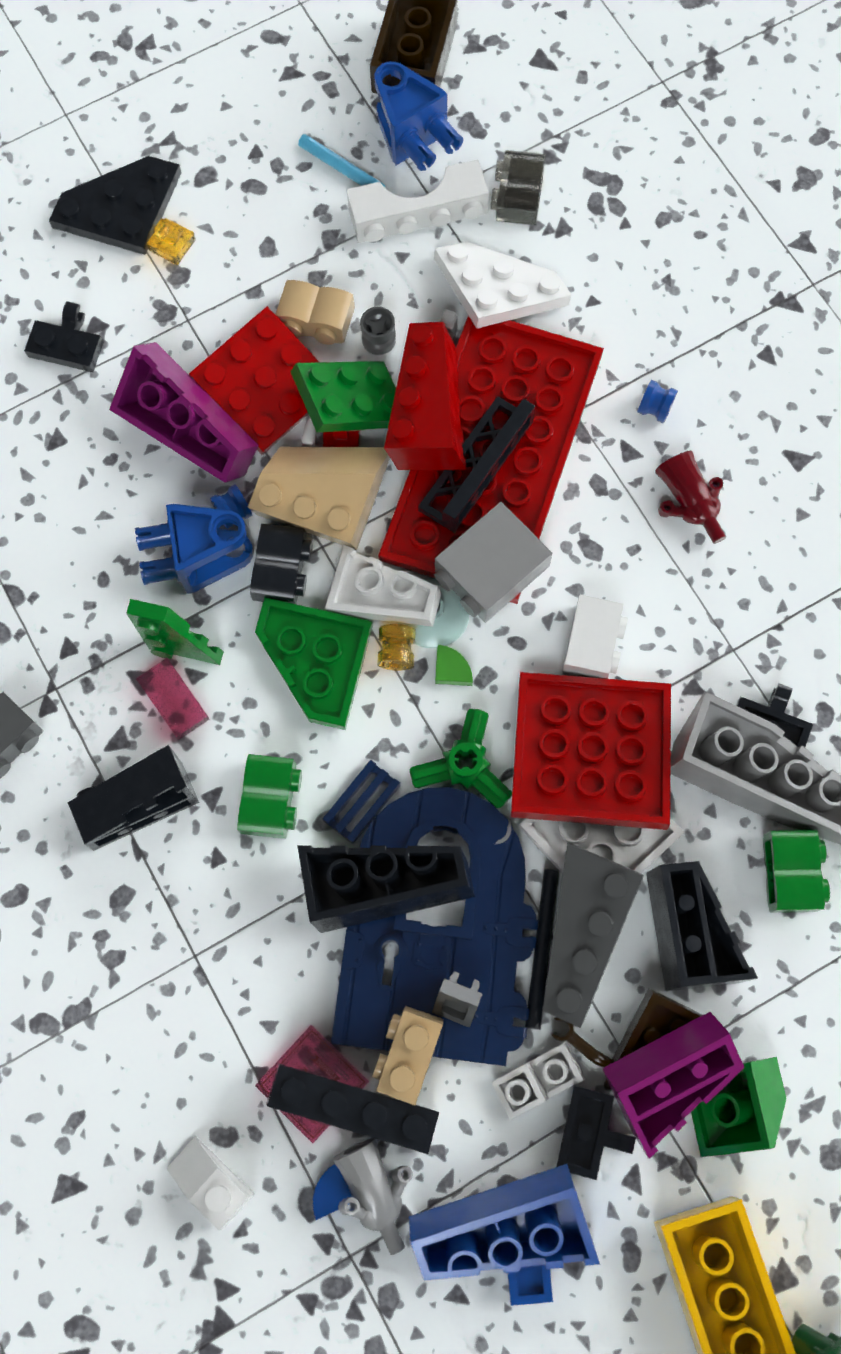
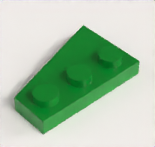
(169, 634)

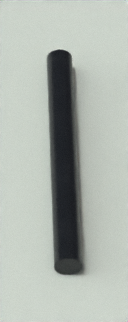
(542, 950)

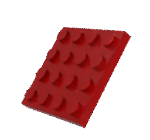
(592, 751)

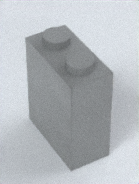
(492, 562)

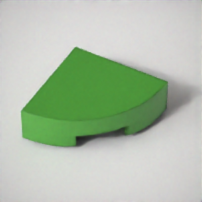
(452, 668)

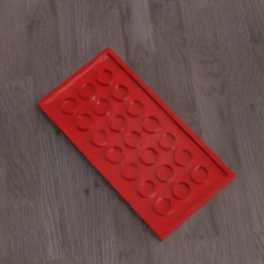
(514, 365)

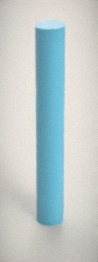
(336, 161)

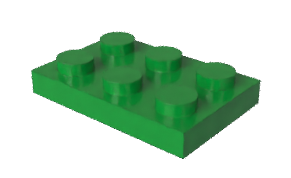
(346, 394)

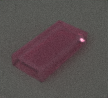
(172, 699)

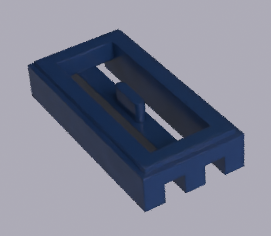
(381, 776)

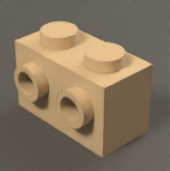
(409, 1057)

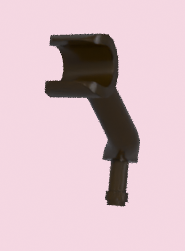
(584, 1048)

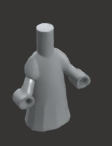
(373, 1199)

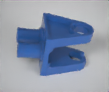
(413, 116)
(196, 545)

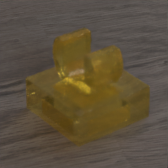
(171, 240)

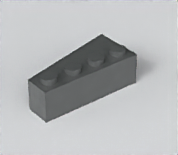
(588, 923)

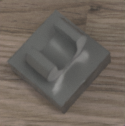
(457, 1001)

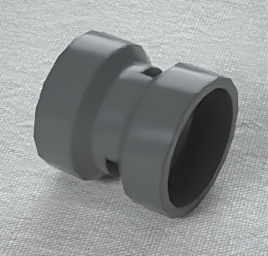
(378, 330)

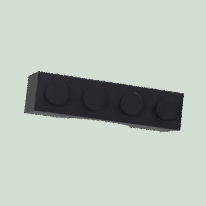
(352, 1108)

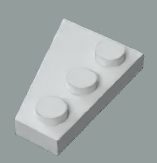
(379, 593)

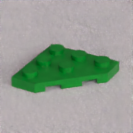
(316, 657)

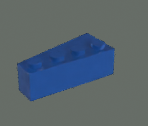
(505, 1229)

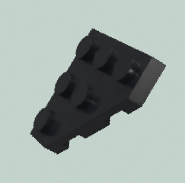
(119, 205)

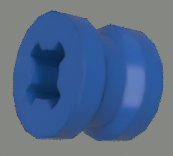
(657, 401)
(232, 501)

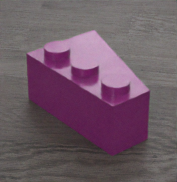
(672, 1077)

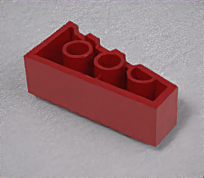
(426, 405)

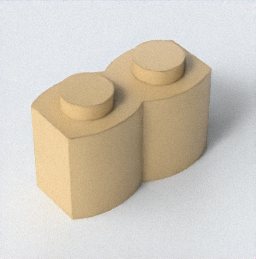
(316, 311)

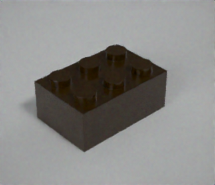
(416, 36)

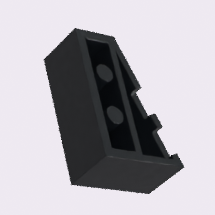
(133, 799)
(691, 930)

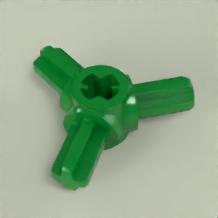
(467, 747)

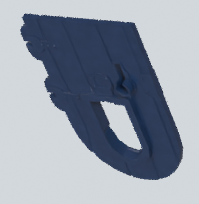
(479, 950)

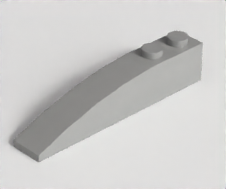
(756, 768)

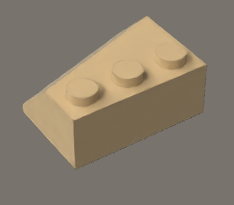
(321, 490)

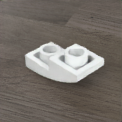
(538, 1080)

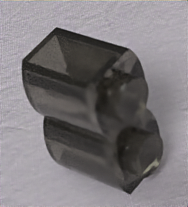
(519, 187)

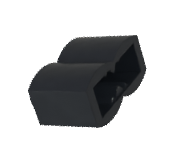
(280, 564)

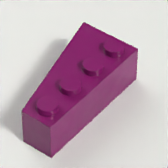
(180, 414)

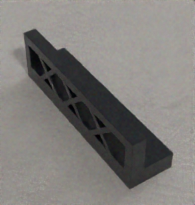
(483, 467)

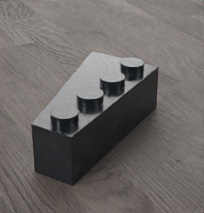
(379, 882)

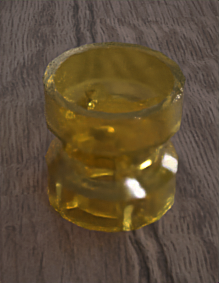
(396, 647)

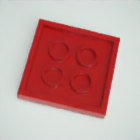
(254, 381)

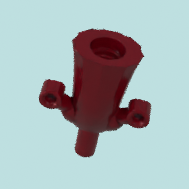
(697, 498)

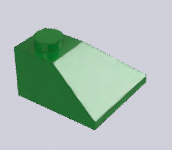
(744, 1113)

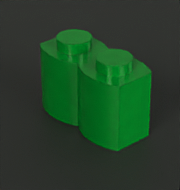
(268, 796)
(795, 871)

